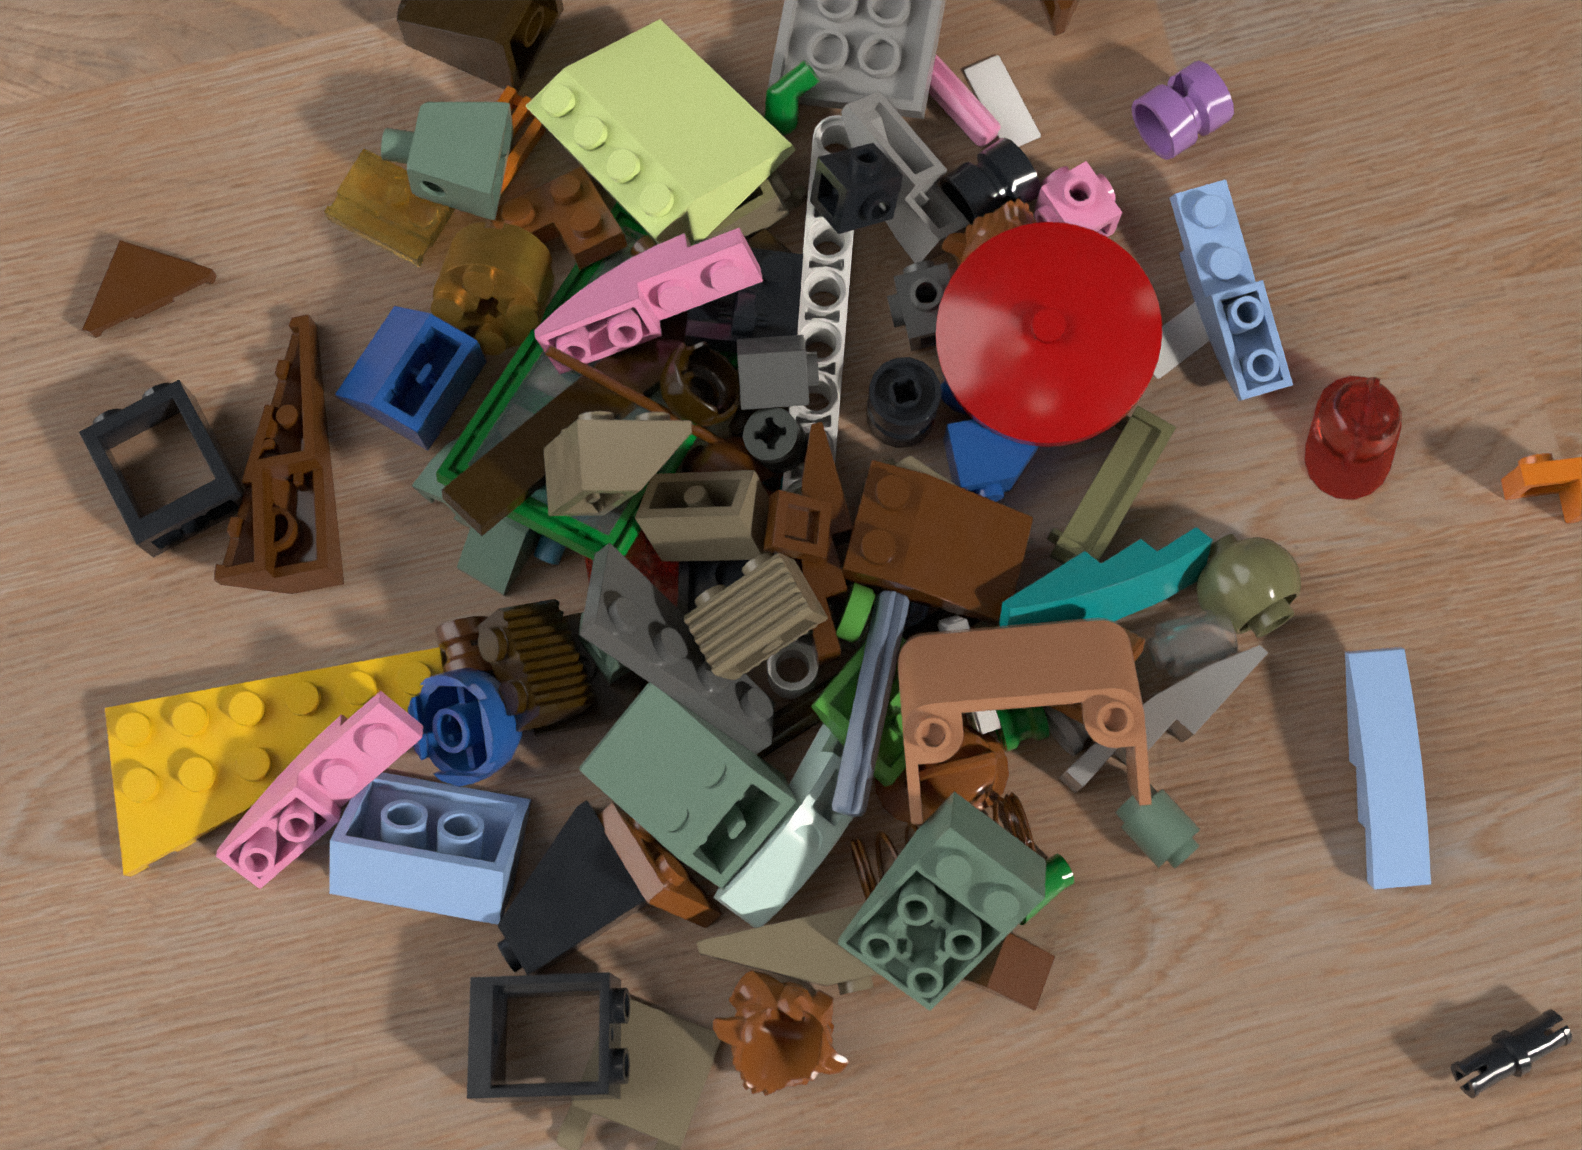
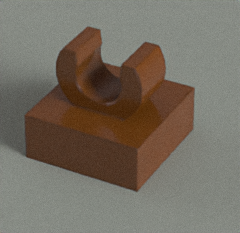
(798, 526)

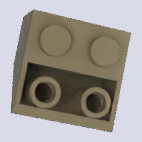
(607, 460)

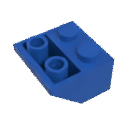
(413, 374)

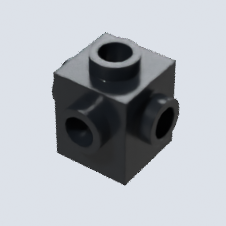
(856, 188)

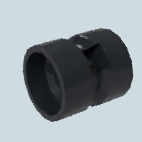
(998, 177)
(903, 402)

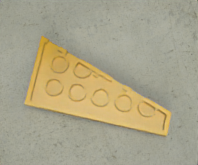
(212, 752)

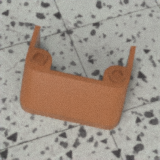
(1020, 668)

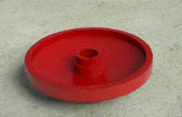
(1048, 334)

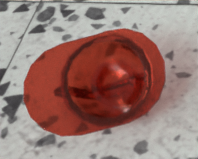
(1352, 437)

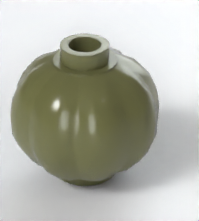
(1249, 583)

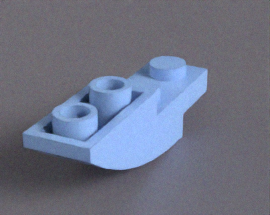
(1226, 292)

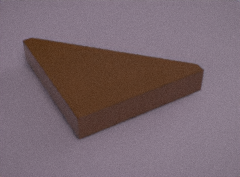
(139, 284)

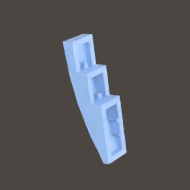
(1388, 767)

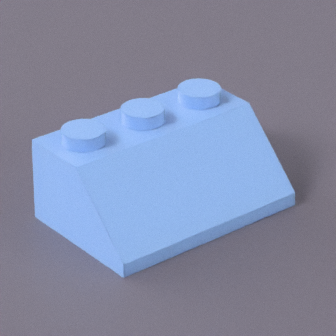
(429, 847)

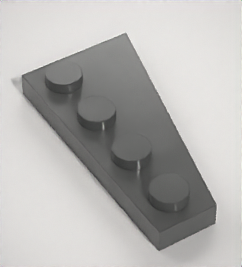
(649, 636)

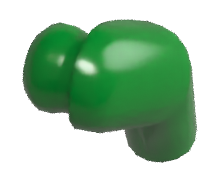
(784, 95)

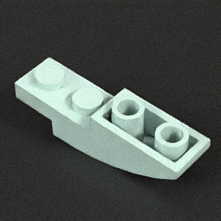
(797, 841)

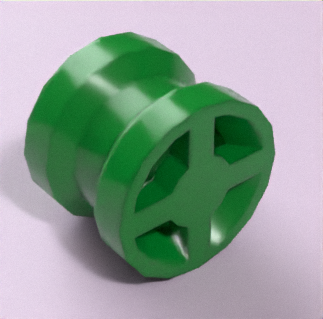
(1020, 725)

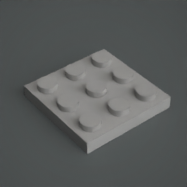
(861, 50)

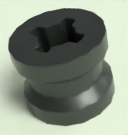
(781, 451)

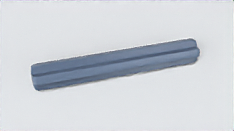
(870, 704)

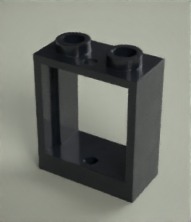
(187, 514)
(489, 1036)

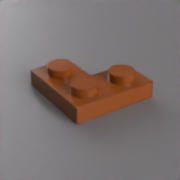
(570, 210)

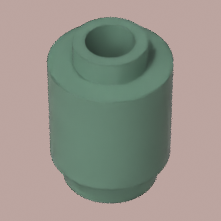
(1159, 829)

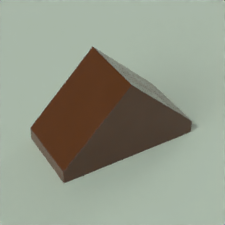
(1013, 971)

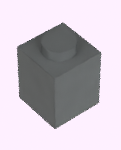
(775, 371)

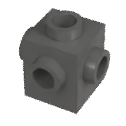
(916, 286)

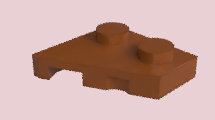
(656, 870)

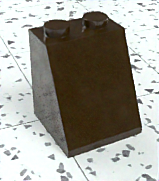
(481, 36)

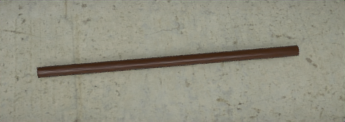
(627, 392)

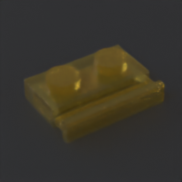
(381, 208)

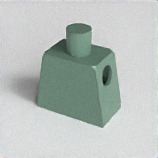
(455, 154)

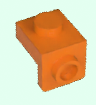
(1544, 476)

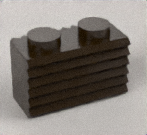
(535, 664)

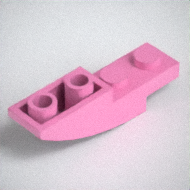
(631, 299)
(315, 786)

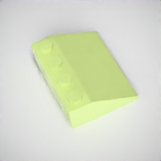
(661, 132)

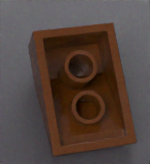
(936, 543)

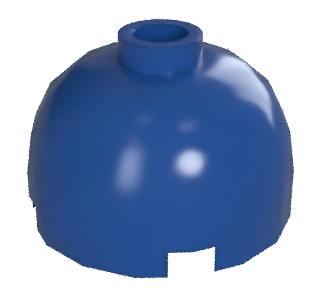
(464, 726)

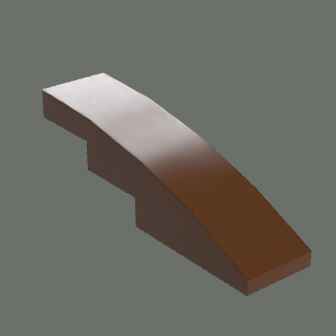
(826, 577)

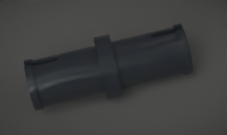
(1511, 1053)

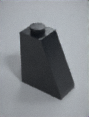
(569, 897)

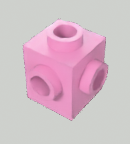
(1078, 199)

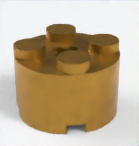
(494, 285)

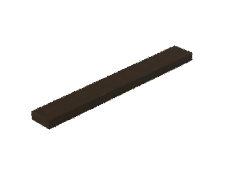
(517, 463)

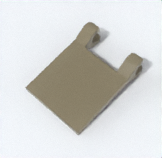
(665, 1080)

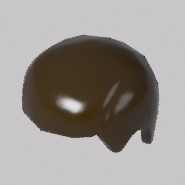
(700, 385)

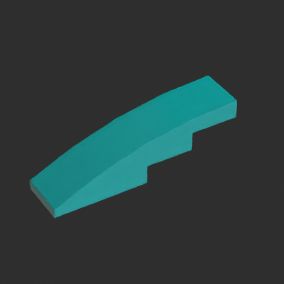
(1111, 588)

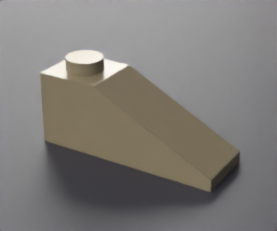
(798, 950)

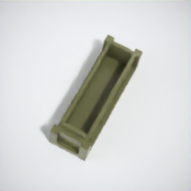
(1113, 487)

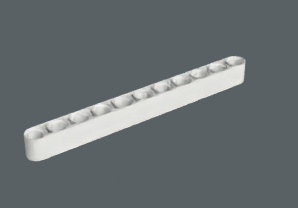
(823, 325)

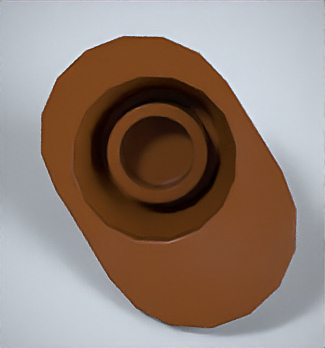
(974, 772)

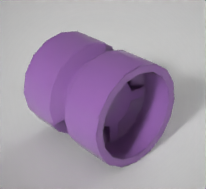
(1176, 113)

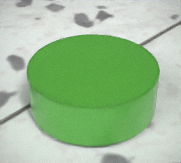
(854, 612)

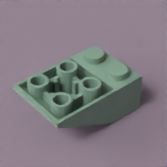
(689, 784)
(946, 902)

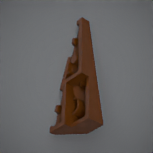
(288, 512)

